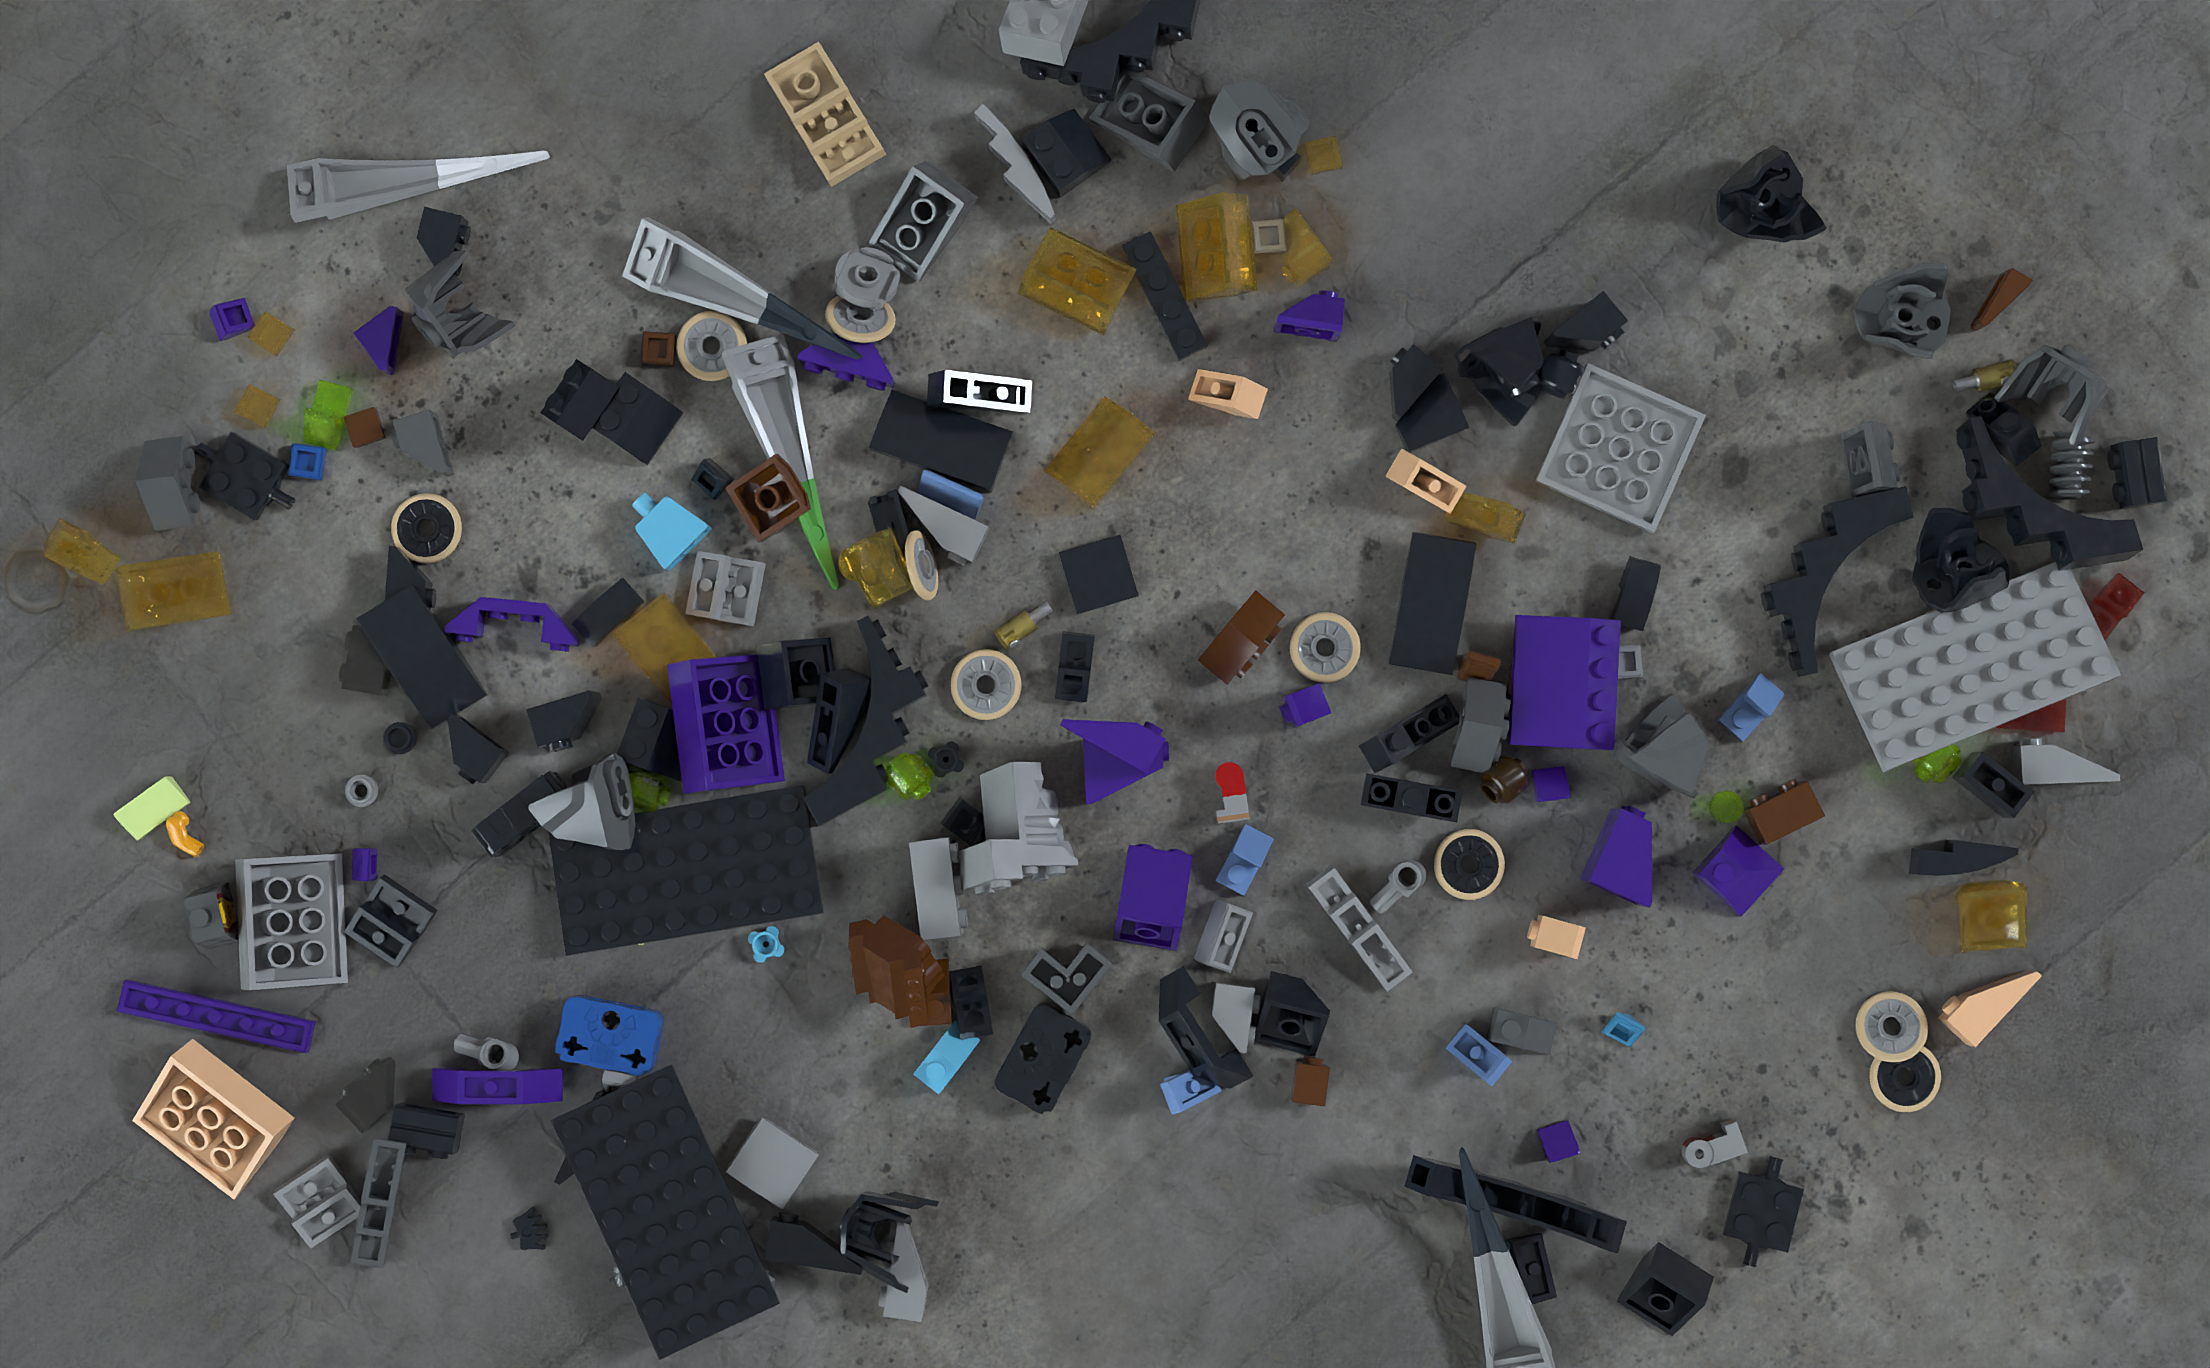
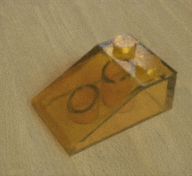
(172, 591)
(659, 638)

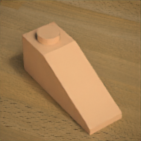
(1981, 1009)

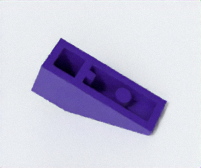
(1125, 740)

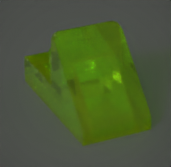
(326, 418)

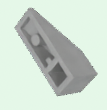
(952, 530)
(2051, 764)

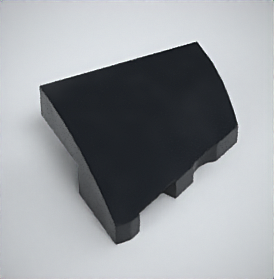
(1431, 417)

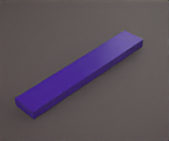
(216, 1016)

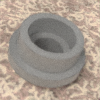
(351, 790)

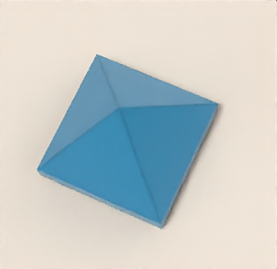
(1623, 1028)

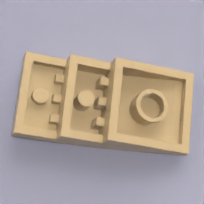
(825, 114)

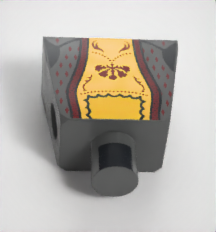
(212, 916)

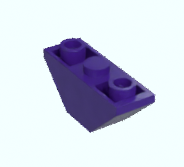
(869, 368)

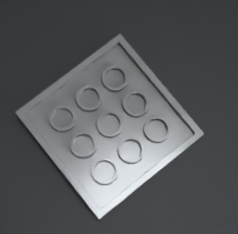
(1620, 448)

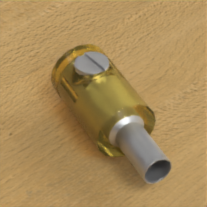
(1987, 376)
(1020, 626)

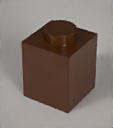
(1310, 1081)

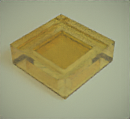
(1323, 155)
(271, 333)
(257, 405)

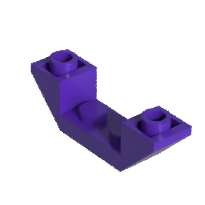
(472, 621)
(497, 1086)

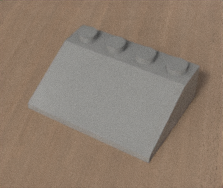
(291, 921)

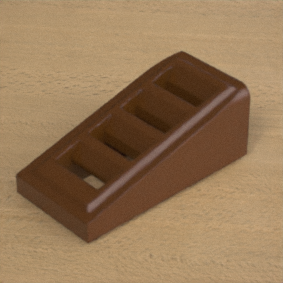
(2004, 292)
(1477, 666)

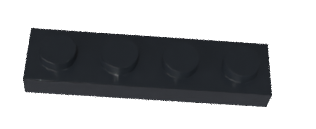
(1164, 296)

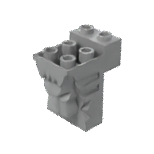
(1019, 832)

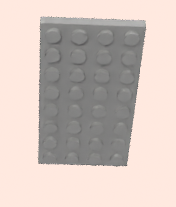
(1974, 666)

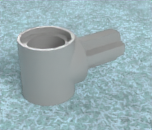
(1397, 887)
(485, 1051)

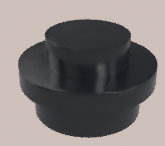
(399, 738)

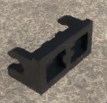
(889, 513)

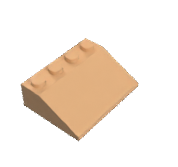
(212, 1118)

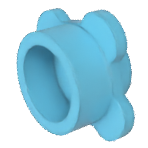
(757, 940)

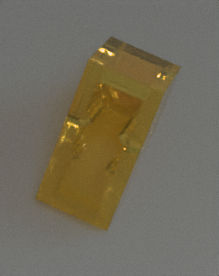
(1306, 254)
(1487, 516)
(80, 552)

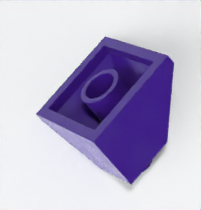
(1314, 317)
(1738, 870)

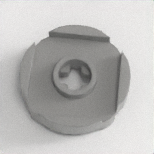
(866, 293)

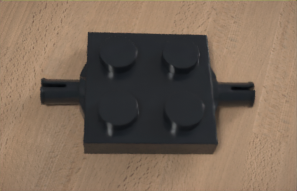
(244, 476)
(1763, 1211)

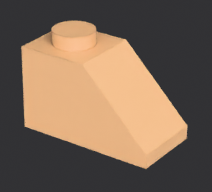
(1228, 393)
(1425, 481)
(1556, 936)

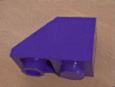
(1304, 706)

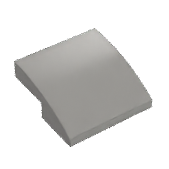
(725, 588)
(771, 1162)
(319, 1201)

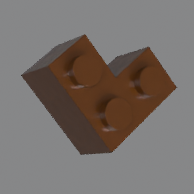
(1243, 638)

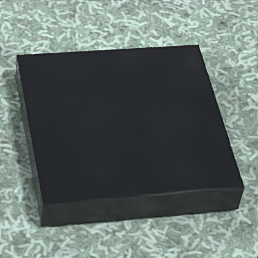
(1098, 574)

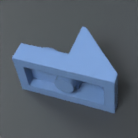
(1751, 707)
(1244, 859)
(1478, 1055)
(1186, 1090)

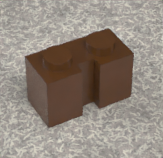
(1784, 812)

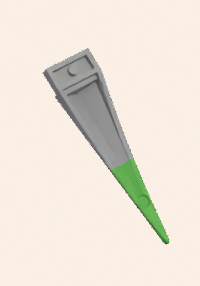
(769, 396)

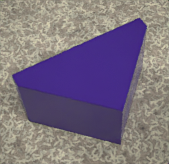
(381, 338)

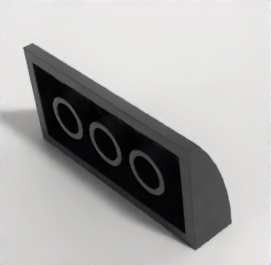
(941, 440)

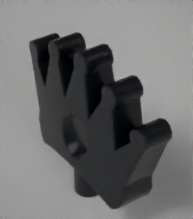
(527, 1231)

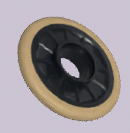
(446, 534)
(1489, 858)
(1912, 1096)

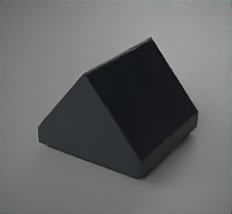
(711, 478)

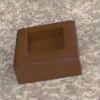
(658, 348)
(364, 427)

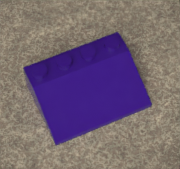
(1564, 682)
(723, 725)

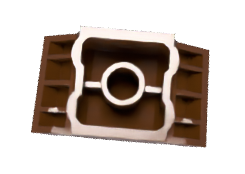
(893, 968)

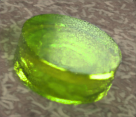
(1726, 806)

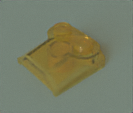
(876, 567)
(1992, 915)

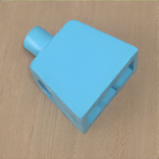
(668, 529)

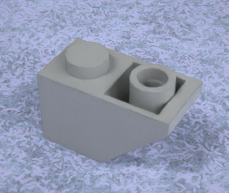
(1233, 1010)

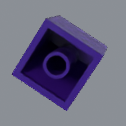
(1108, 774)
(1623, 857)
(1153, 897)

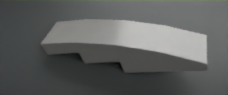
(1021, 174)
(1359, 928)

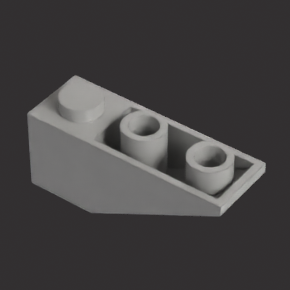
(910, 1273)

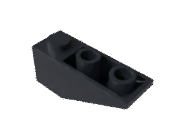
(1410, 733)

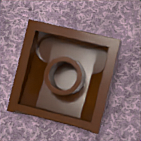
(769, 497)

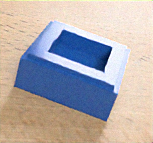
(307, 461)

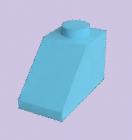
(945, 1059)

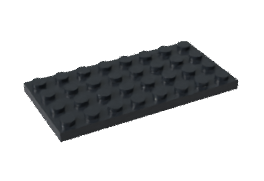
(690, 873)
(665, 1211)

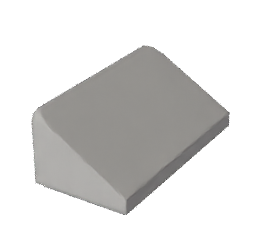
(1223, 936)

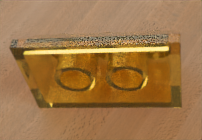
(1216, 246)
(1076, 281)
(1100, 452)

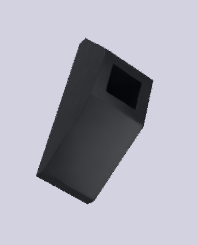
(1411, 798)

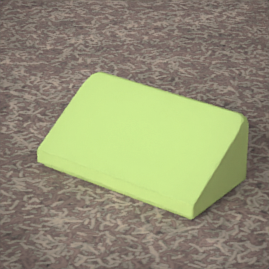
(152, 807)

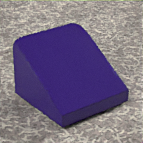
(231, 318)
(1550, 784)
(364, 864)
(1558, 1141)

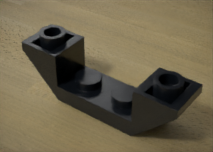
(1188, 1037)

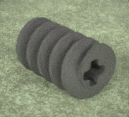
(2070, 467)

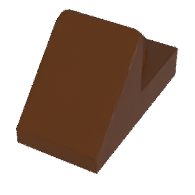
(940, 999)

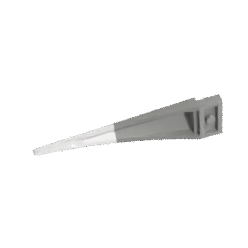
(350, 186)

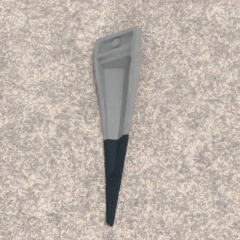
(684, 270)
(1508, 1318)

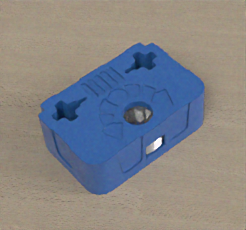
(606, 1045)

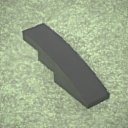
(378, 1202)

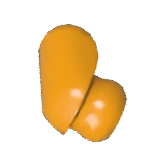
(178, 834)

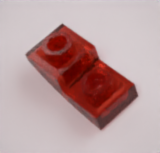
(2114, 603)
(2045, 719)

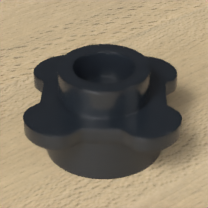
(937, 756)

